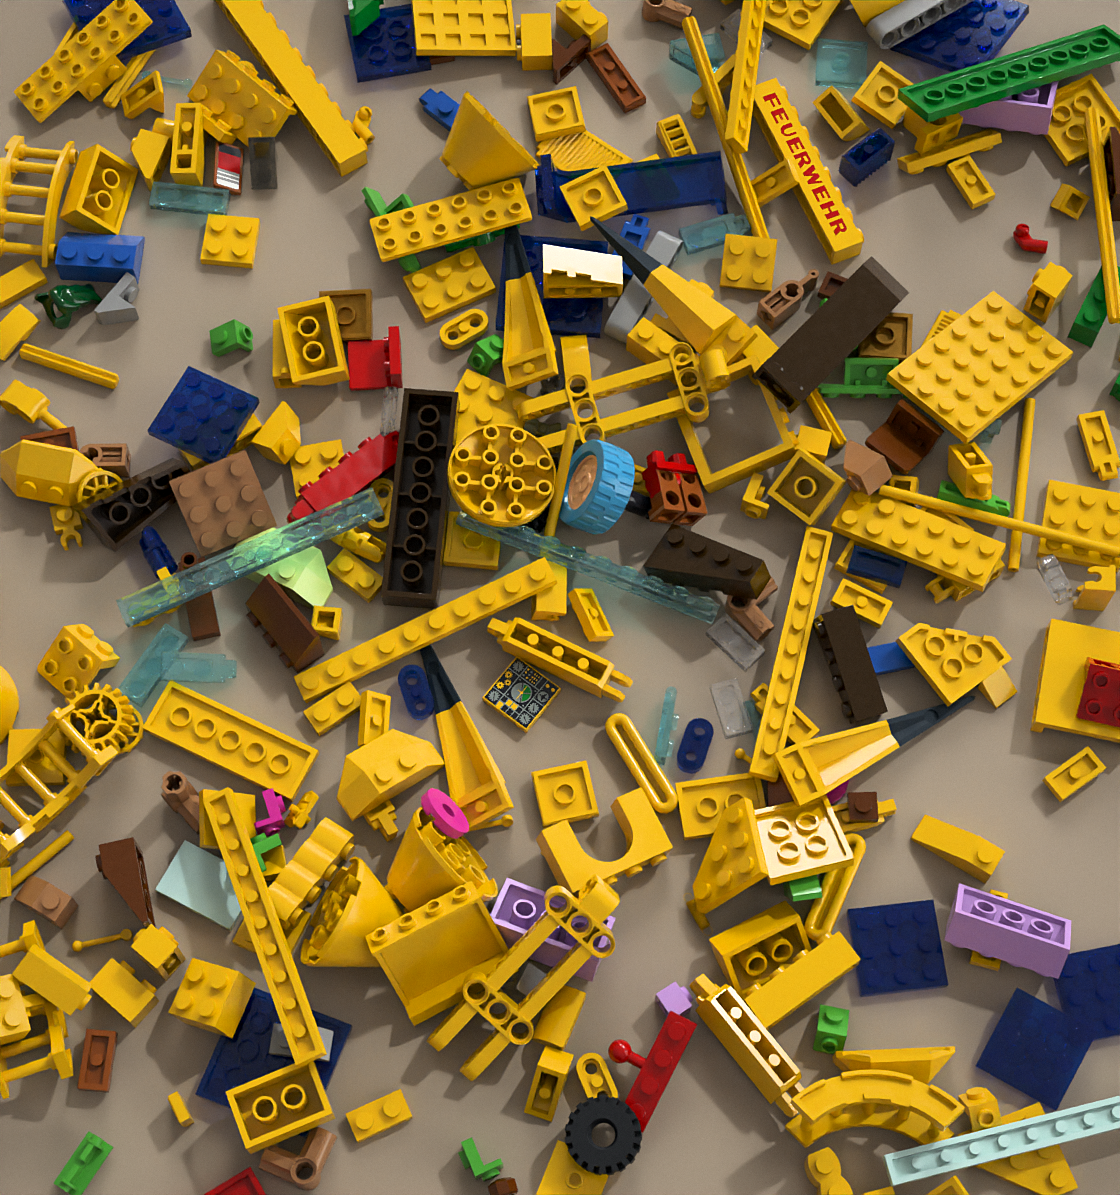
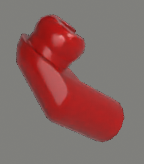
(1026, 242)

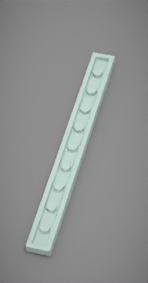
(1003, 1141)

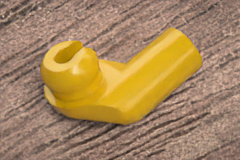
(361, 124)

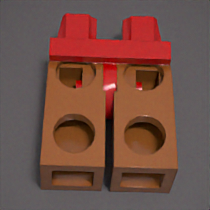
(673, 490)

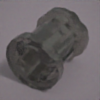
(555, 384)

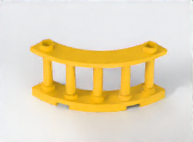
(13, 165)
(53, 802)
(54, 1035)
(874, 1100)

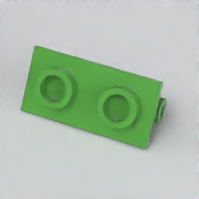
(83, 1164)

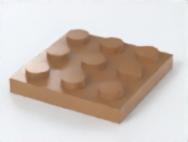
(222, 503)

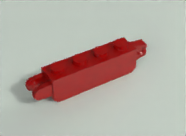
(349, 478)

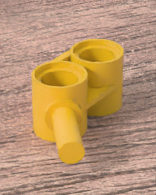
(28, 404)

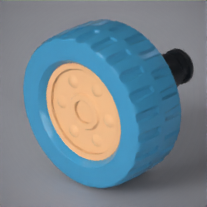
(600, 488)

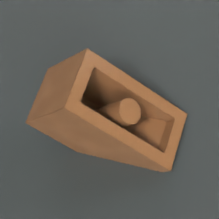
(865, 468)
(46, 901)

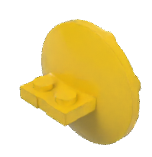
(501, 475)

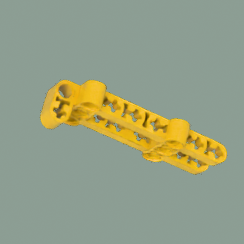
(709, 373)
(595, 903)

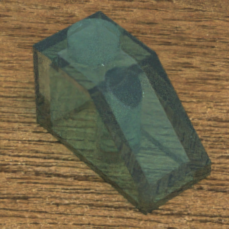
(680, 52)

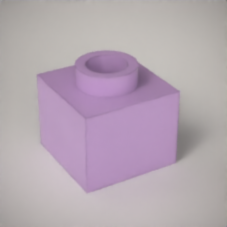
(674, 999)

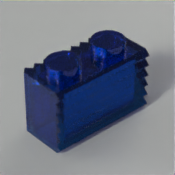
(866, 157)

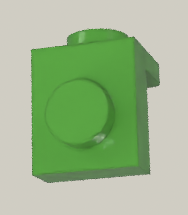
(231, 337)
(486, 354)
(262, 844)
(831, 1029)
(471, 1158)

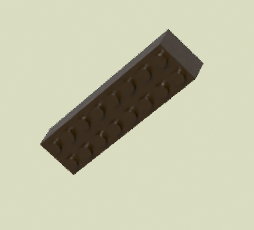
(420, 499)

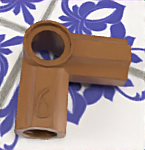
(665, 10)
(750, 616)
(181, 798)
(288, 1165)

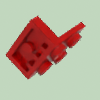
(376, 362)
(1101, 693)

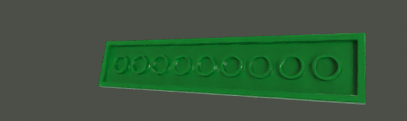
(1012, 73)

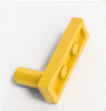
(20, 282)

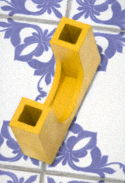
(644, 845)

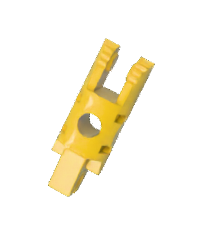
(362, 544)

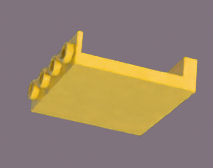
(1064, 675)
(436, 948)

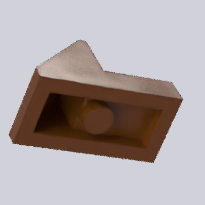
(566, 60)

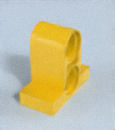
(931, 133)

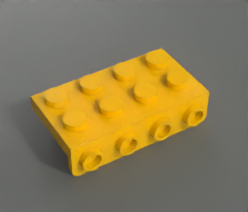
(241, 97)

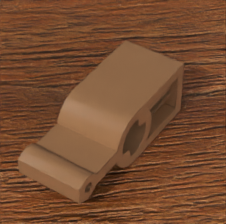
(779, 305)
(109, 457)

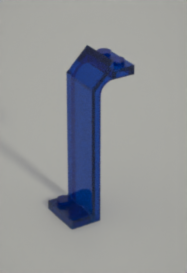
(644, 185)

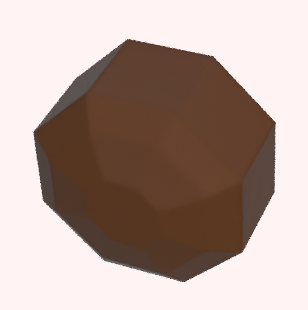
(503, 1186)

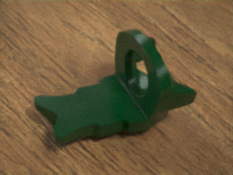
(67, 301)

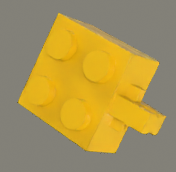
(15, 1009)

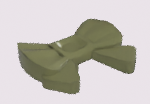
(542, 429)

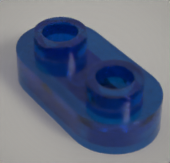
(416, 693)
(695, 744)

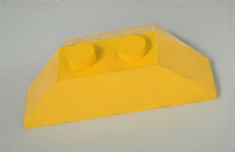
(46, 472)
(384, 770)
(916, 1062)

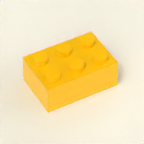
(279, 1106)

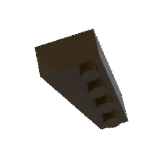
(132, 504)
(703, 563)
(849, 664)

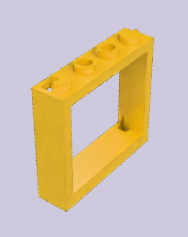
(756, 463)

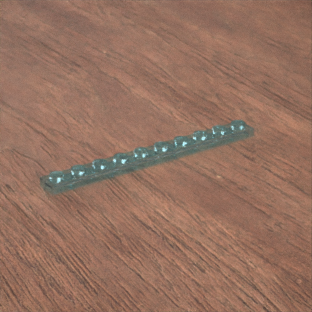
(249, 557)
(597, 567)

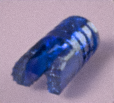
(156, 551)

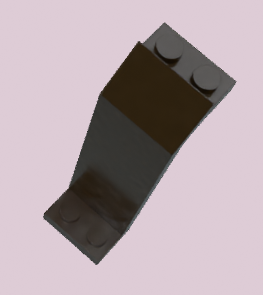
(830, 334)

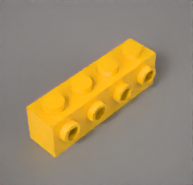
(802, 980)

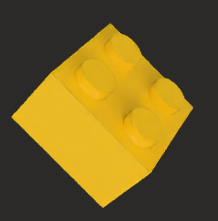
(806, 487)
(212, 997)

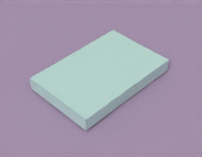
(202, 885)

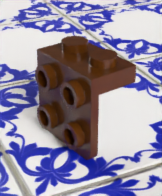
(905, 437)

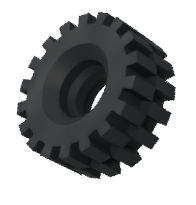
(627, 1135)

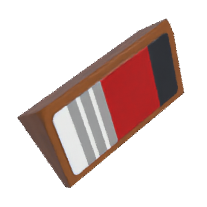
(228, 168)

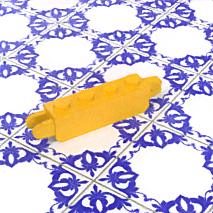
(559, 657)
(748, 1042)

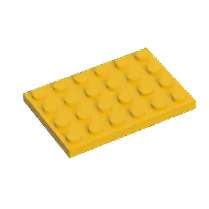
(979, 366)

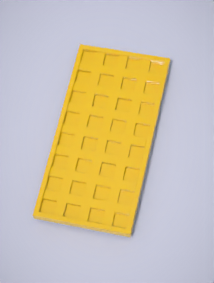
(463, 28)

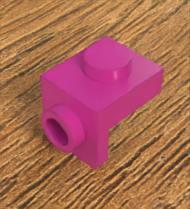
(275, 807)

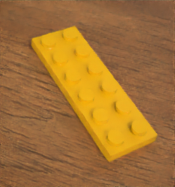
(919, 538)
(231, 740)

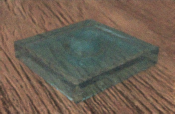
(841, 63)

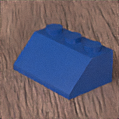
(99, 257)

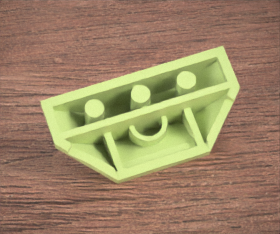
(299, 576)

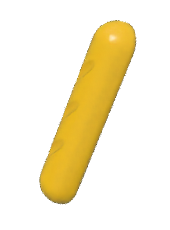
(641, 763)
(834, 892)

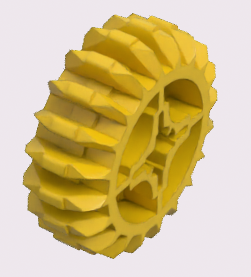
(100, 699)

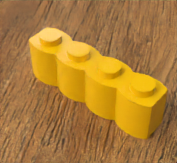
(309, 870)
(825, 1173)

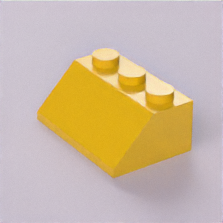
(98, 191)
(313, 342)
(759, 947)

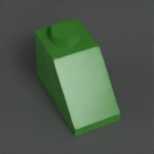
(803, 888)

